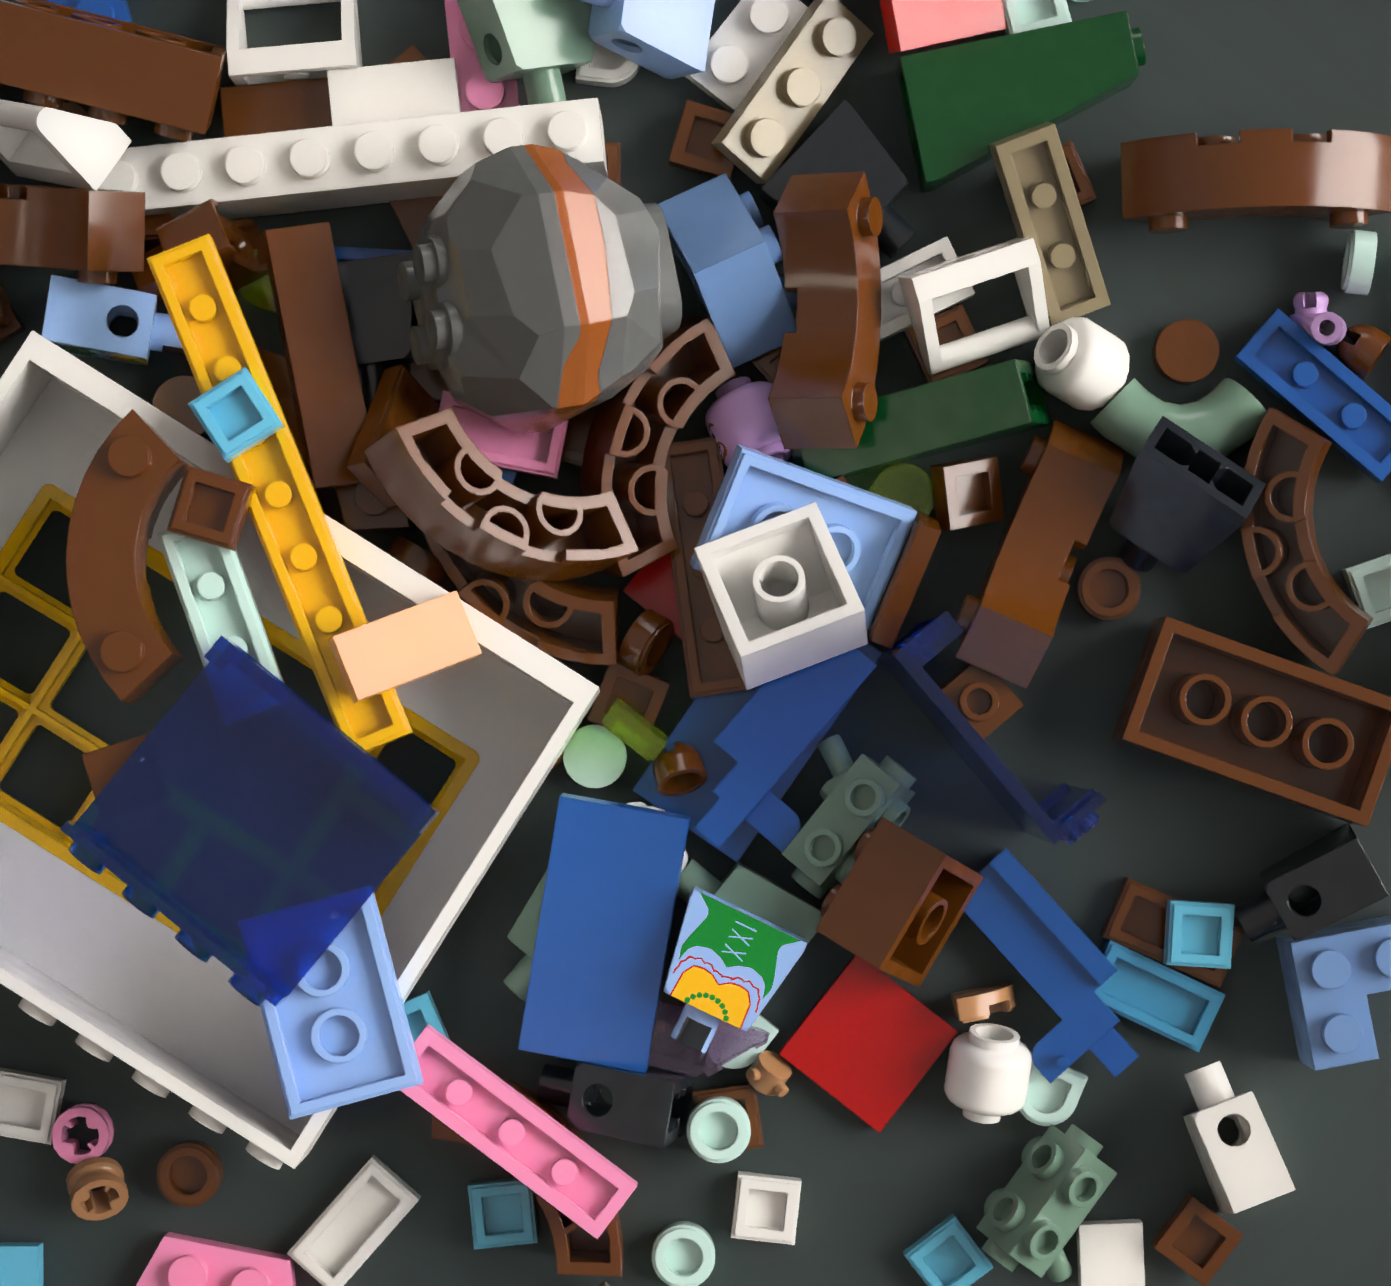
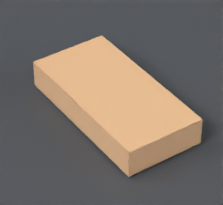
(404, 646)

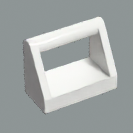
(292, 61)
(58, 145)
(922, 286)

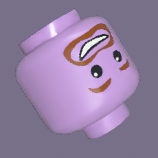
(744, 418)

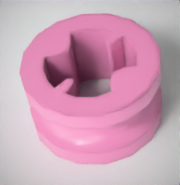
(96, 1118)

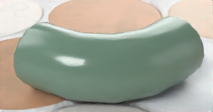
(1220, 419)

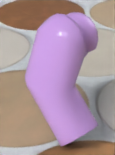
(1315, 320)

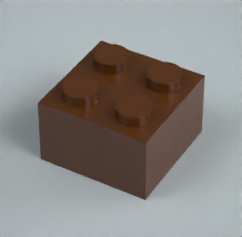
(898, 902)

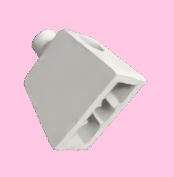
(1249, 1168)

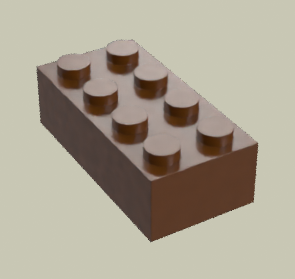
(110, 66)
(1258, 721)

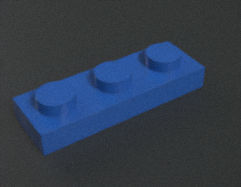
(1321, 392)

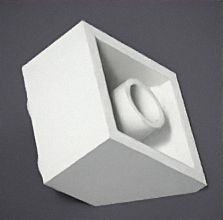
(782, 595)

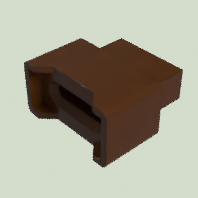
(232, 239)

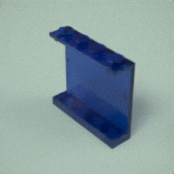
(1060, 816)
(250, 825)

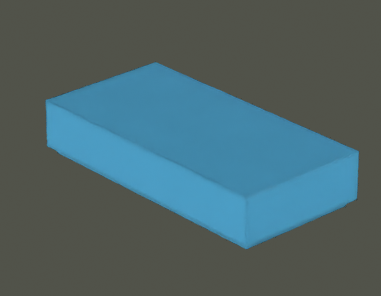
(1159, 997)

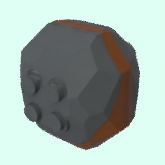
(539, 288)

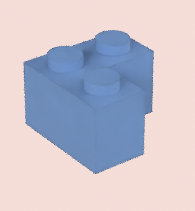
(732, 266)
(1329, 987)

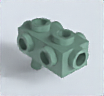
(851, 806)
(1045, 1202)

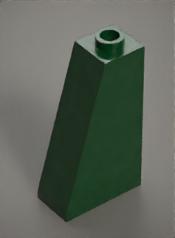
(1005, 84)
(940, 419)

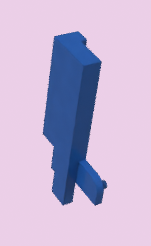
(770, 737)
(1055, 962)

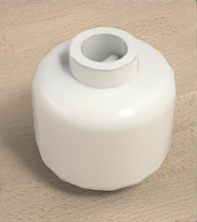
(1081, 363)
(988, 1072)

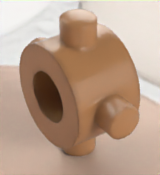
(769, 1074)

